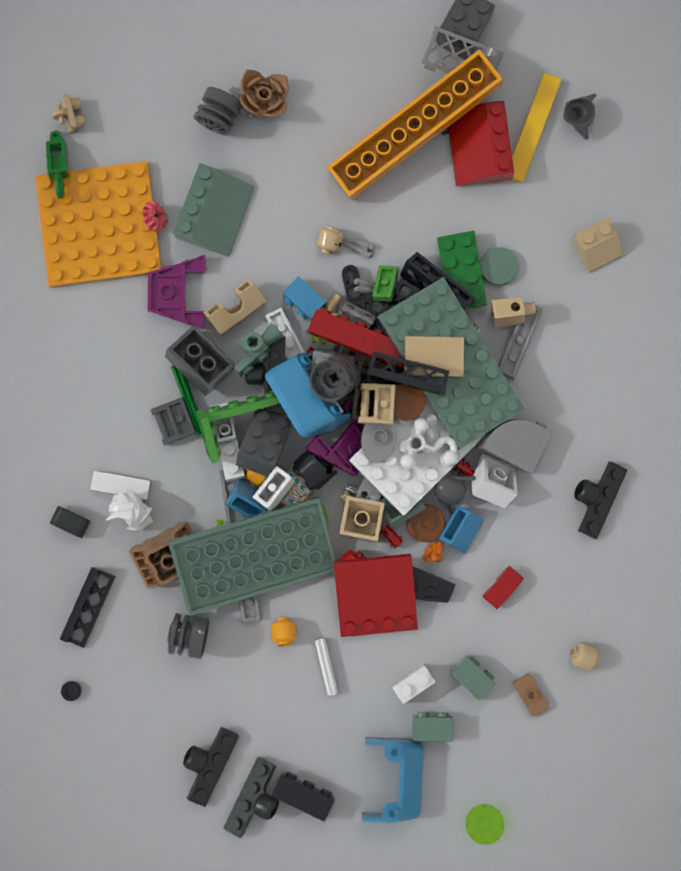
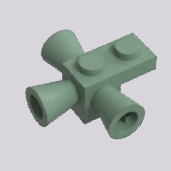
(256, 348)

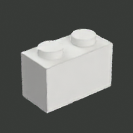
(274, 489)
(413, 684)

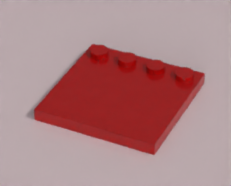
(375, 595)

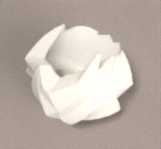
(131, 509)

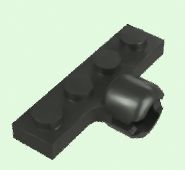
(257, 376)
(599, 498)
(209, 765)
(253, 799)

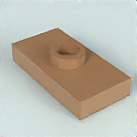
(530, 694)

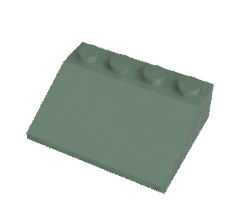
(213, 210)

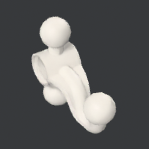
(421, 426)

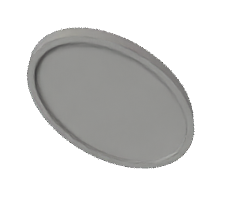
(378, 441)

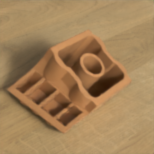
(155, 558)

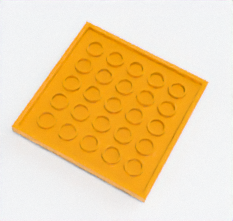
(98, 225)

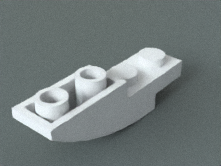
(229, 447)

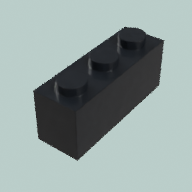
(303, 796)

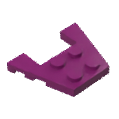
(168, 292)
(345, 446)

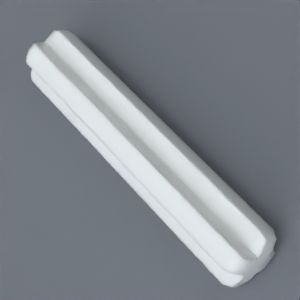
(326, 667)

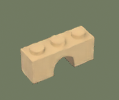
(249, 300)

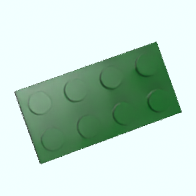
(462, 264)

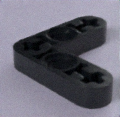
(360, 300)

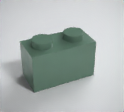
(472, 677)
(433, 728)

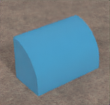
(242, 500)
(461, 529)

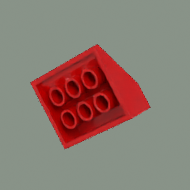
(481, 145)

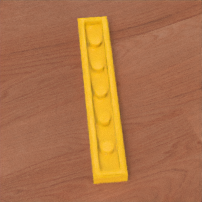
(534, 125)

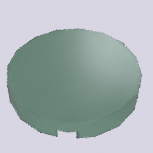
(498, 266)

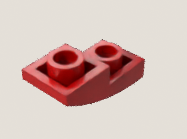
(503, 587)

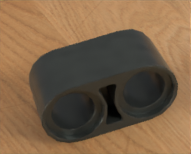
(70, 522)

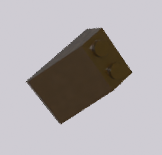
(363, 378)

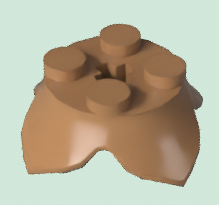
(273, 88)

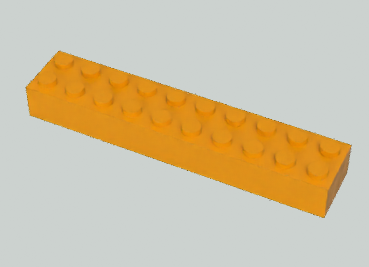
(415, 125)

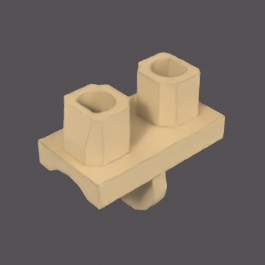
(68, 106)

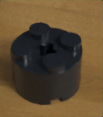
(313, 470)

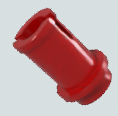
(391, 536)

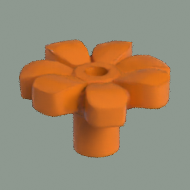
(433, 553)

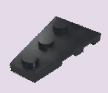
(431, 587)

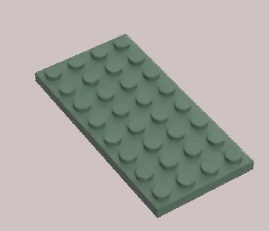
(471, 402)
(253, 555)

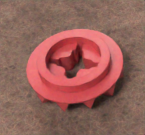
(153, 223)

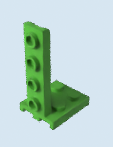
(233, 408)

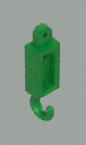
(57, 165)

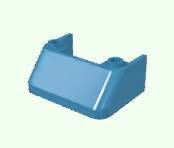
(305, 410)
(410, 756)

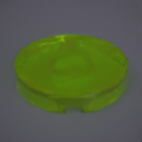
(484, 824)

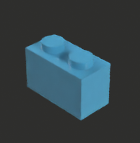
(303, 298)

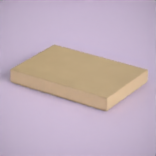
(437, 352)

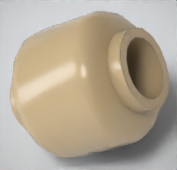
(329, 240)
(584, 656)

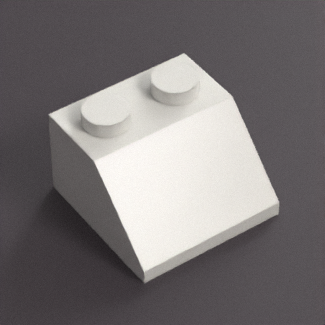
(494, 481)

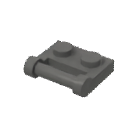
(179, 419)

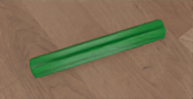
(188, 398)

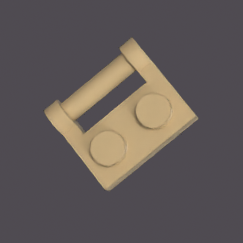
(383, 404)

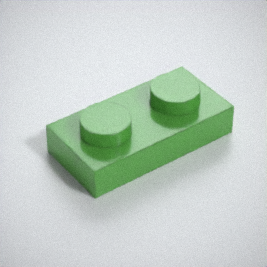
(385, 283)

